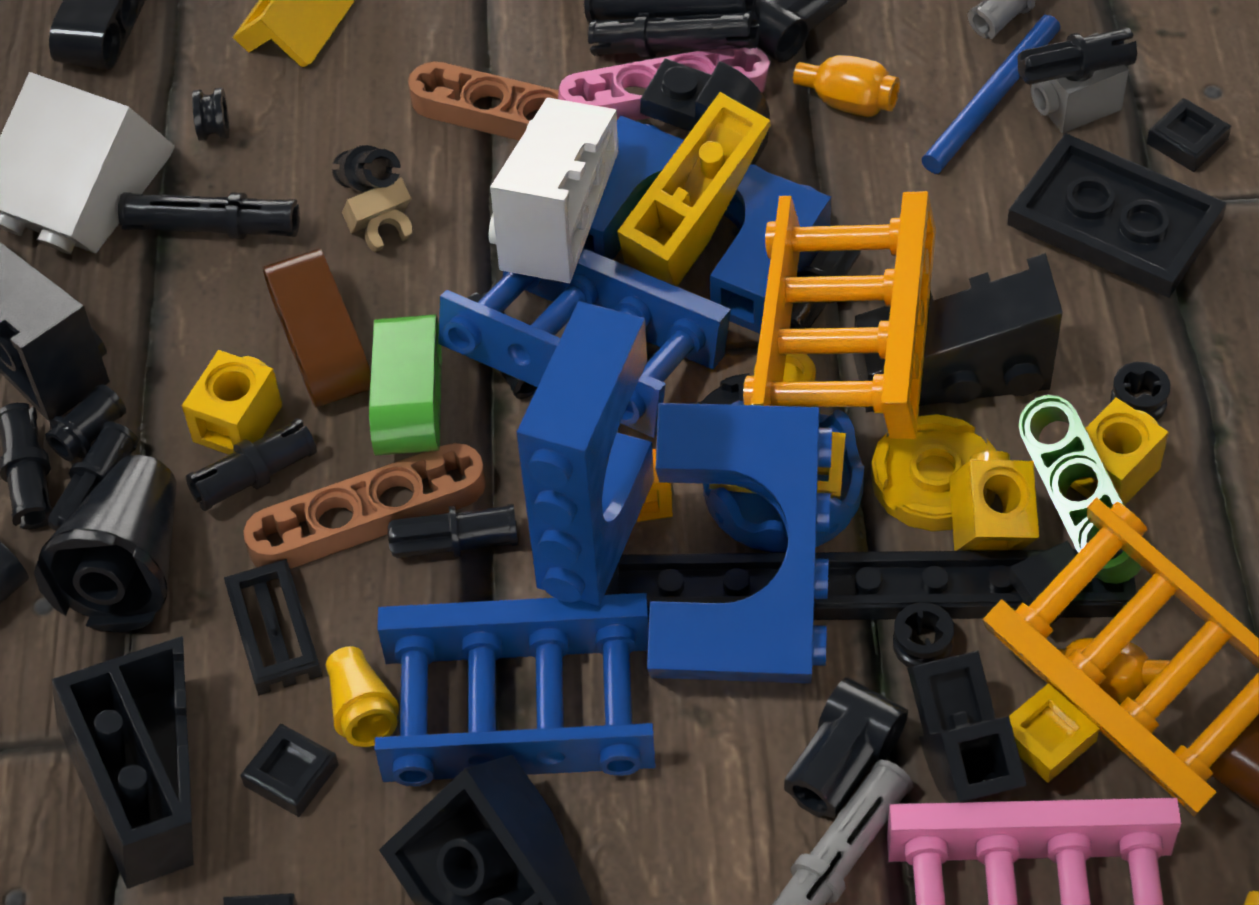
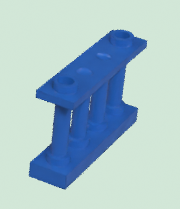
(674, 320)
(511, 629)

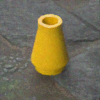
(359, 699)

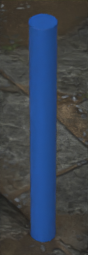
(987, 98)

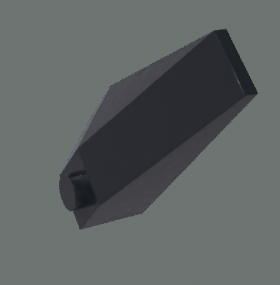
(486, 844)

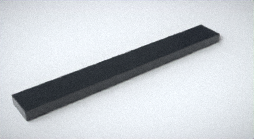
(859, 582)

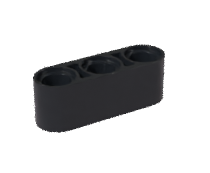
(92, 31)

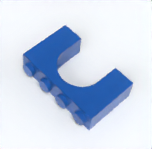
(743, 270)
(778, 458)
(576, 469)

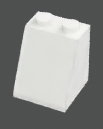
(69, 163)

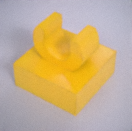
(1051, 732)

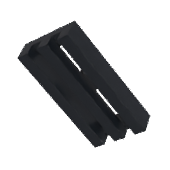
(286, 668)

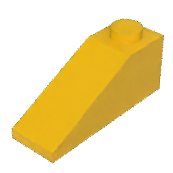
(692, 191)

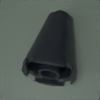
(114, 549)

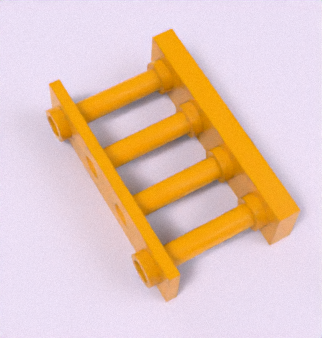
(897, 340)
(1080, 674)

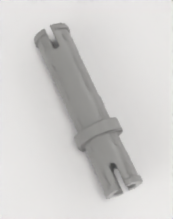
(821, 874)

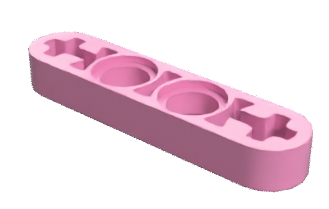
(606, 85)

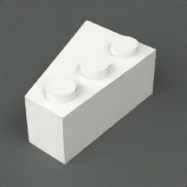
(552, 189)

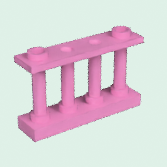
(1015, 830)

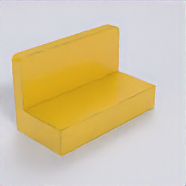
(294, 25)

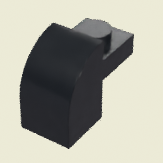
(683, 94)
(962, 738)

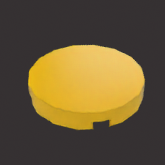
(914, 474)

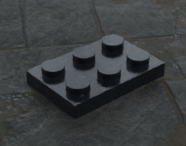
(1116, 214)

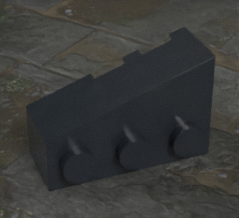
(984, 339)
(132, 755)

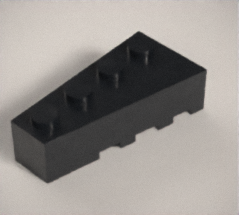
(46, 340)

